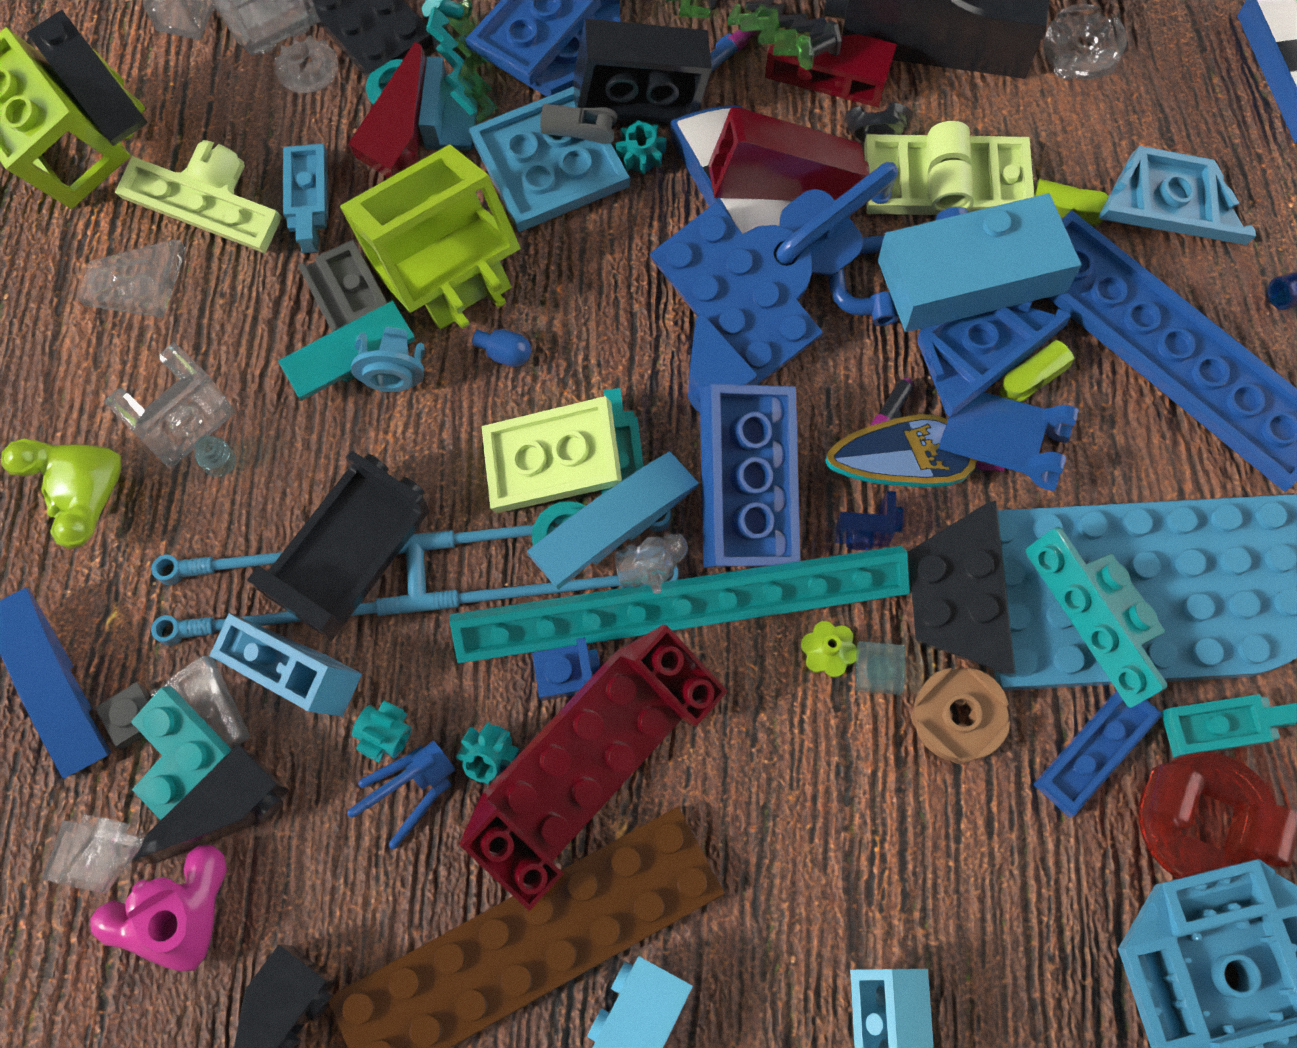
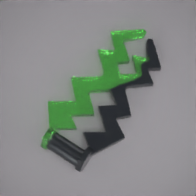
(823, 36)

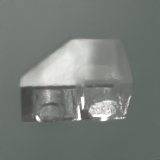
(91, 853)

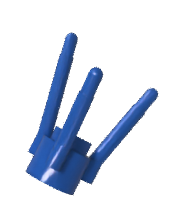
(426, 767)

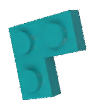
(186, 747)

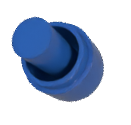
(503, 346)

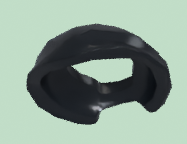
(888, 122)

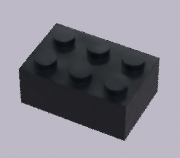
(641, 70)

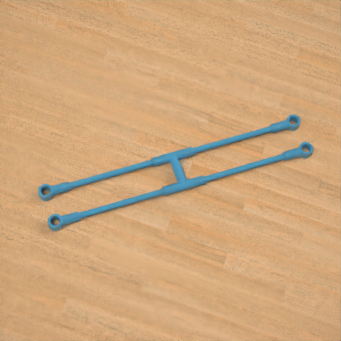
(415, 601)

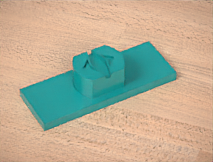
(331, 356)

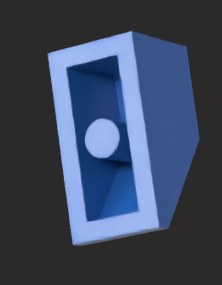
(714, 362)

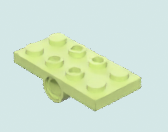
(951, 170)

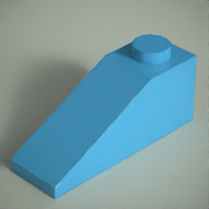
(286, 666)

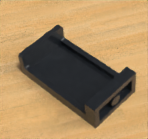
(344, 546)

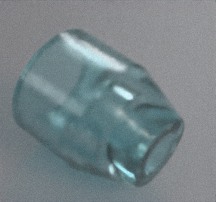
(214, 456)

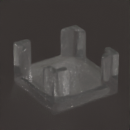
(178, 416)

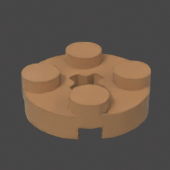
(988, 715)

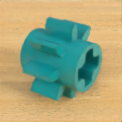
(641, 147)
(381, 731)
(486, 752)

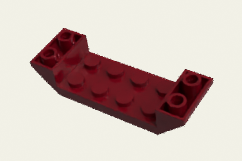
(585, 759)

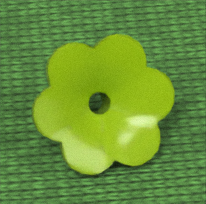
(822, 656)

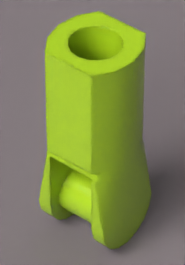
(1081, 201)
(1036, 372)

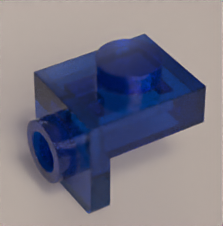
(864, 530)

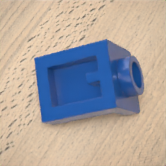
(564, 669)

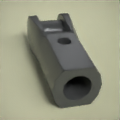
(582, 123)

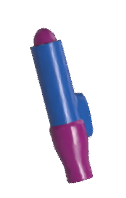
(728, 46)

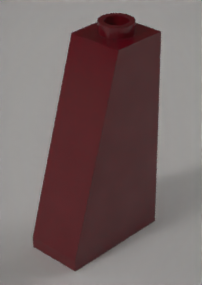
(781, 159)

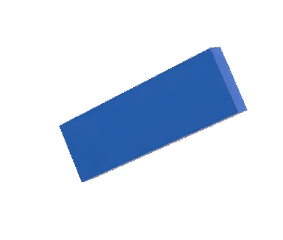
(1095, 752)

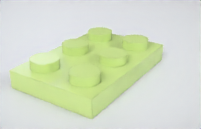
(551, 455)

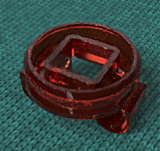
(1170, 805)

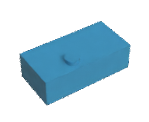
(978, 262)

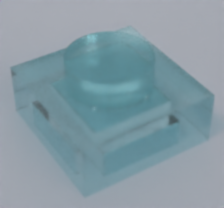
(880, 668)

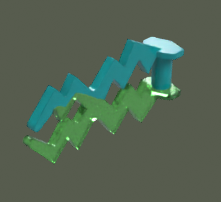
(458, 17)

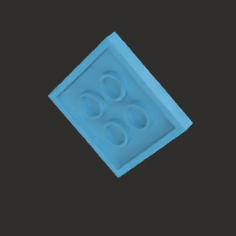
(541, 172)

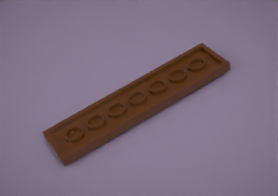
(518, 955)

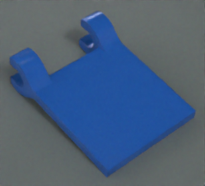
(1011, 436)

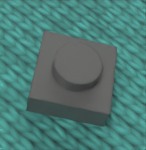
(119, 712)

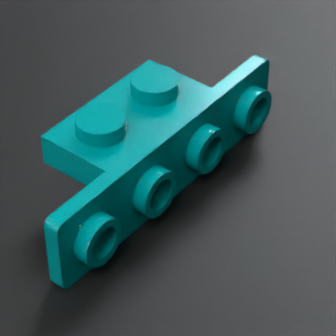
(1104, 612)

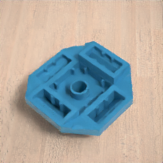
(1189, 936)

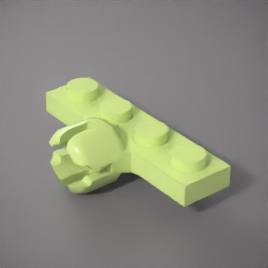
(202, 196)

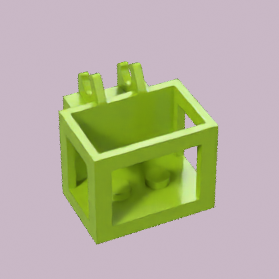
(39, 111)
(434, 236)

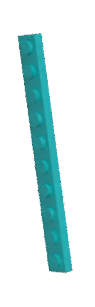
(680, 604)

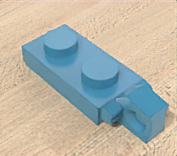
(306, 193)

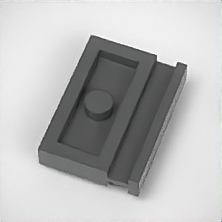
(342, 285)

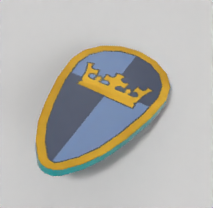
(900, 454)

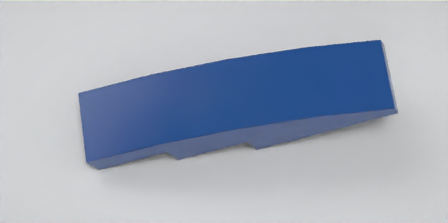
(47, 685)

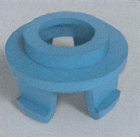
(390, 366)

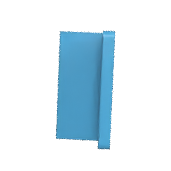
(441, 117)

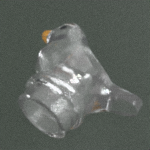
(650, 561)

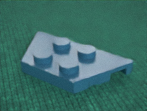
(1176, 196)

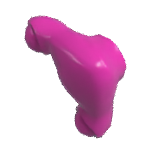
(167, 919)

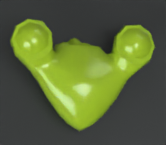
(74, 483)

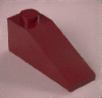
(854, 74)
(391, 129)

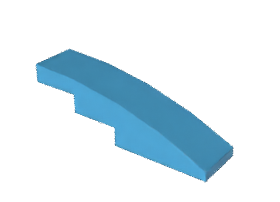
(612, 519)

